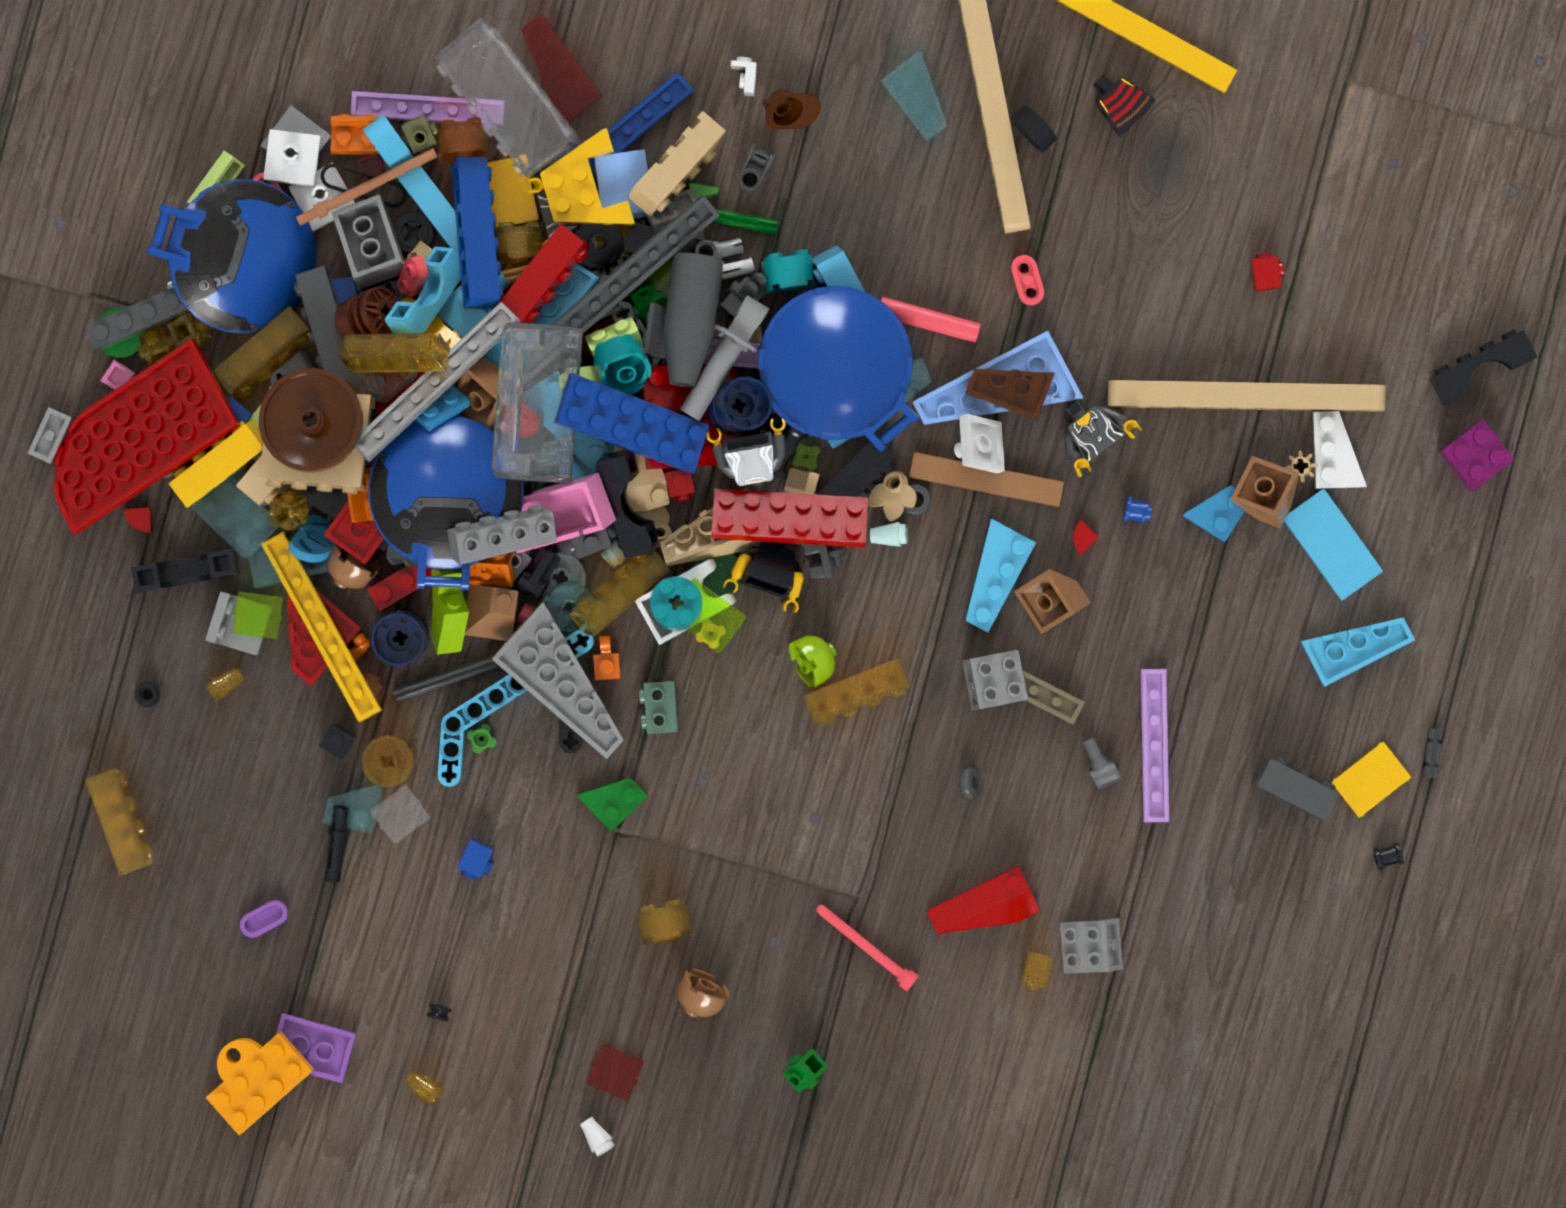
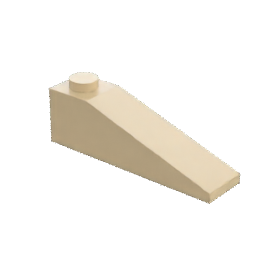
(648, 488)
(695, 543)

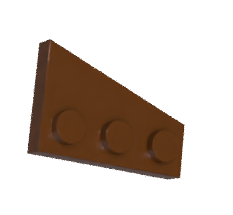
(1012, 390)

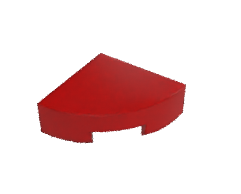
(139, 519)
(1083, 537)

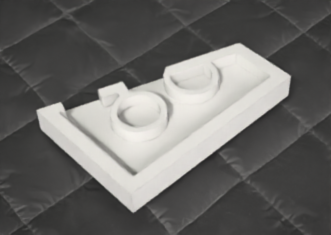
(1334, 453)

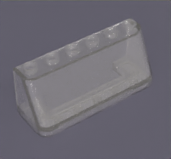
(506, 99)
(529, 392)

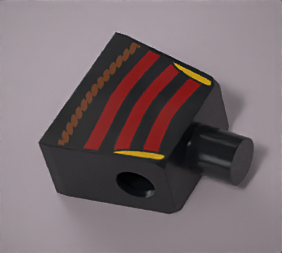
(1121, 103)

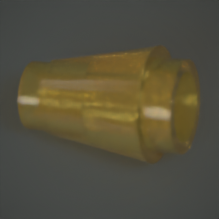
(224, 684)
(424, 1087)

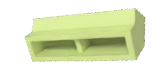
(223, 170)

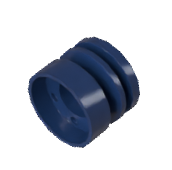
(752, 401)
(392, 650)

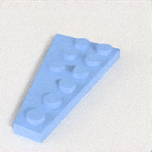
(1034, 355)

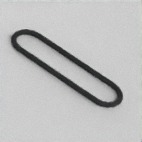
(365, 175)

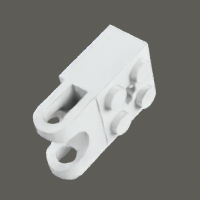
(643, 602)

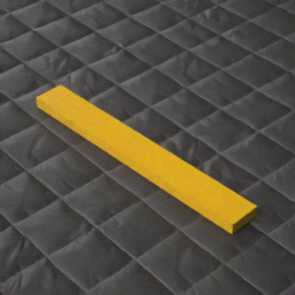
(1156, 41)
(321, 628)

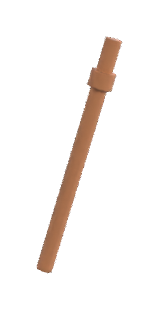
(321, 209)

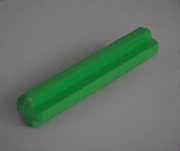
(746, 221)

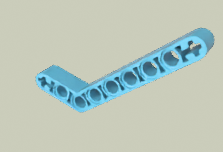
(417, 183)
(488, 708)

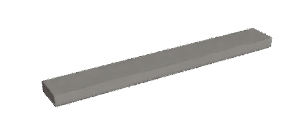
(434, 383)

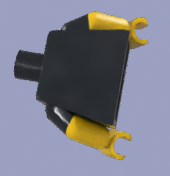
(771, 570)

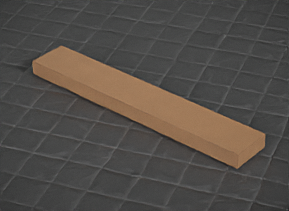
(1004, 484)

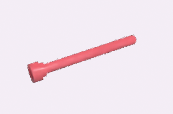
(904, 977)

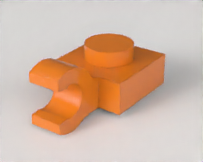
(607, 663)

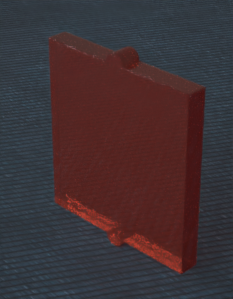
(615, 1072)

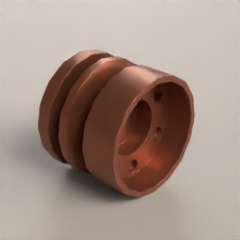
(365, 313)

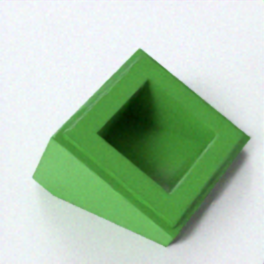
(708, 191)

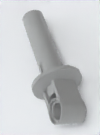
(733, 342)

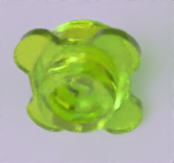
(809, 463)

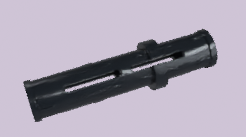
(338, 834)

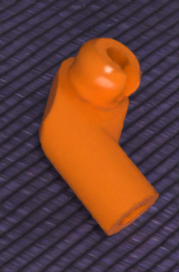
(361, 647)

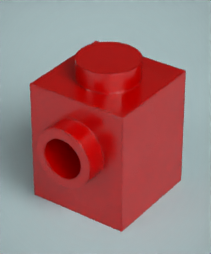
(1266, 272)
(680, 485)

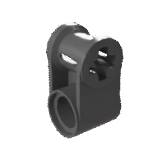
(758, 165)
(299, 361)

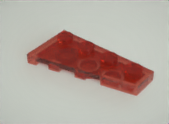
(561, 73)

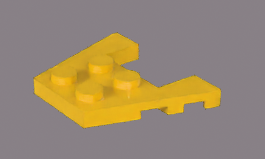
(573, 190)

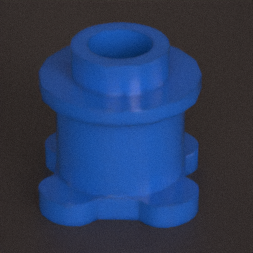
(1137, 510)

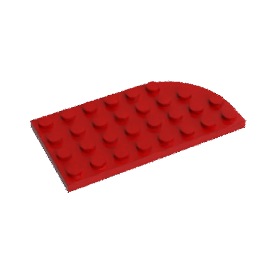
(139, 435)

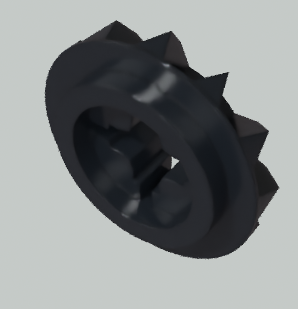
(413, 220)

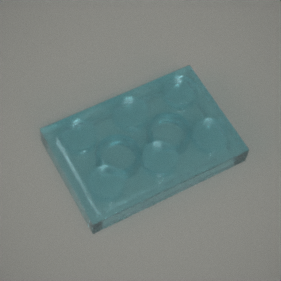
(235, 517)

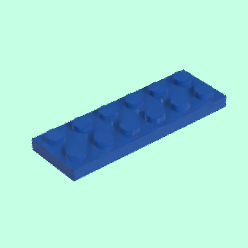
(631, 423)

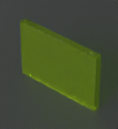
(717, 621)

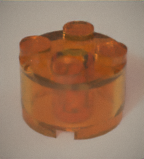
(462, 139)

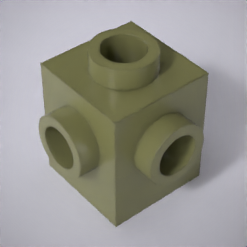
(419, 125)

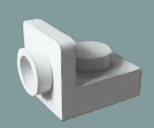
(747, 79)

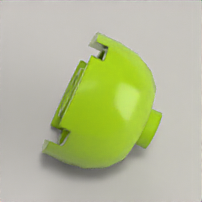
(814, 659)

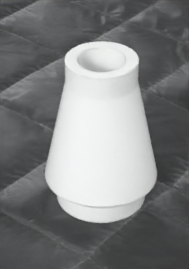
(597, 1137)

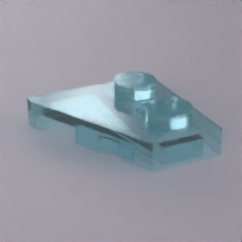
(360, 803)

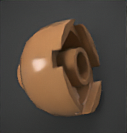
(349, 571)
(700, 994)

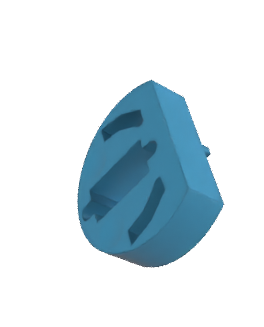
(307, 549)

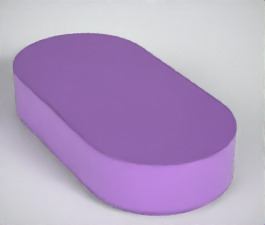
(264, 918)

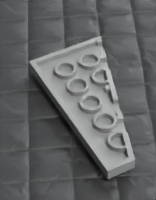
(549, 670)

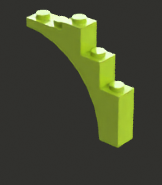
(448, 615)

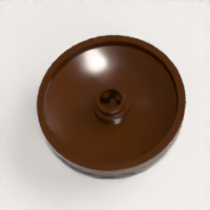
(310, 420)

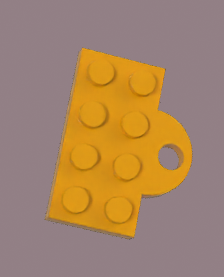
(256, 1079)

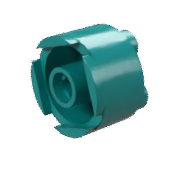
(788, 272)
(622, 364)
(668, 591)

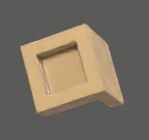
(801, 482)

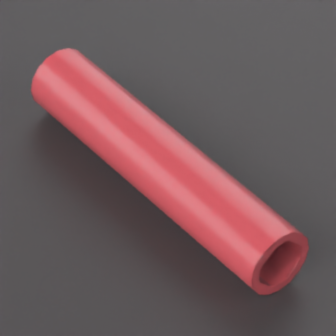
(934, 320)

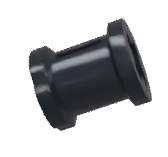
(1388, 856)

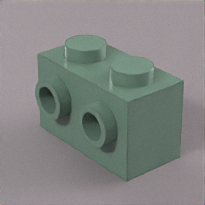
(659, 707)

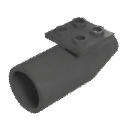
(685, 327)

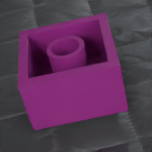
(1476, 455)

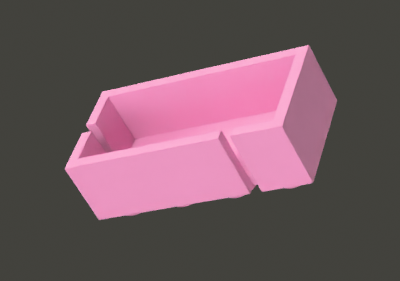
(574, 507)

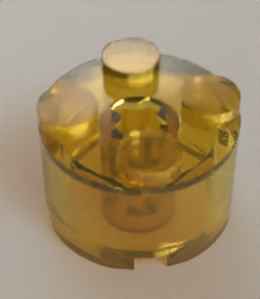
(518, 242)
(374, 764)
(663, 923)

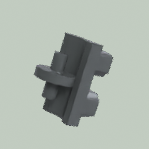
(823, 568)

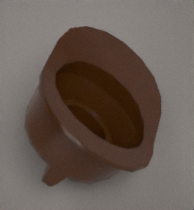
(791, 109)

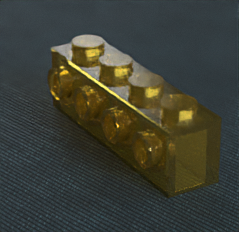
(395, 352)
(262, 354)
(618, 592)
(856, 691)
(119, 822)

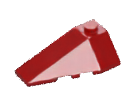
(991, 903)

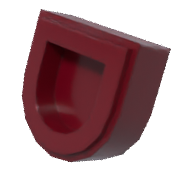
(371, 165)

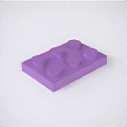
(322, 1045)

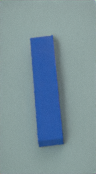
(647, 114)

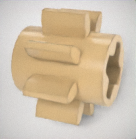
(1307, 471)

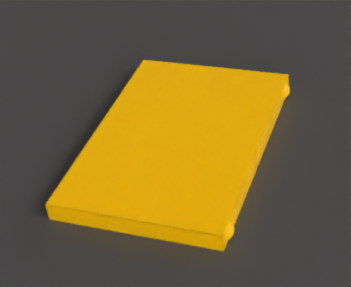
(510, 194)
(1371, 779)

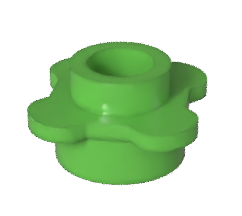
(479, 746)

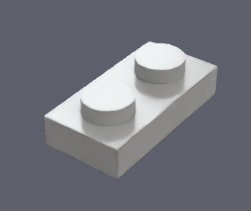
(50, 435)

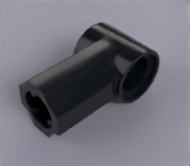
(535, 579)

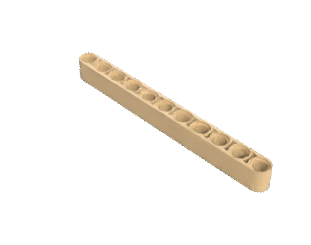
(994, 115)
(1246, 395)

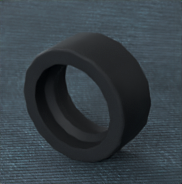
(1033, 128)

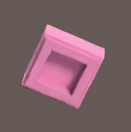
(117, 375)

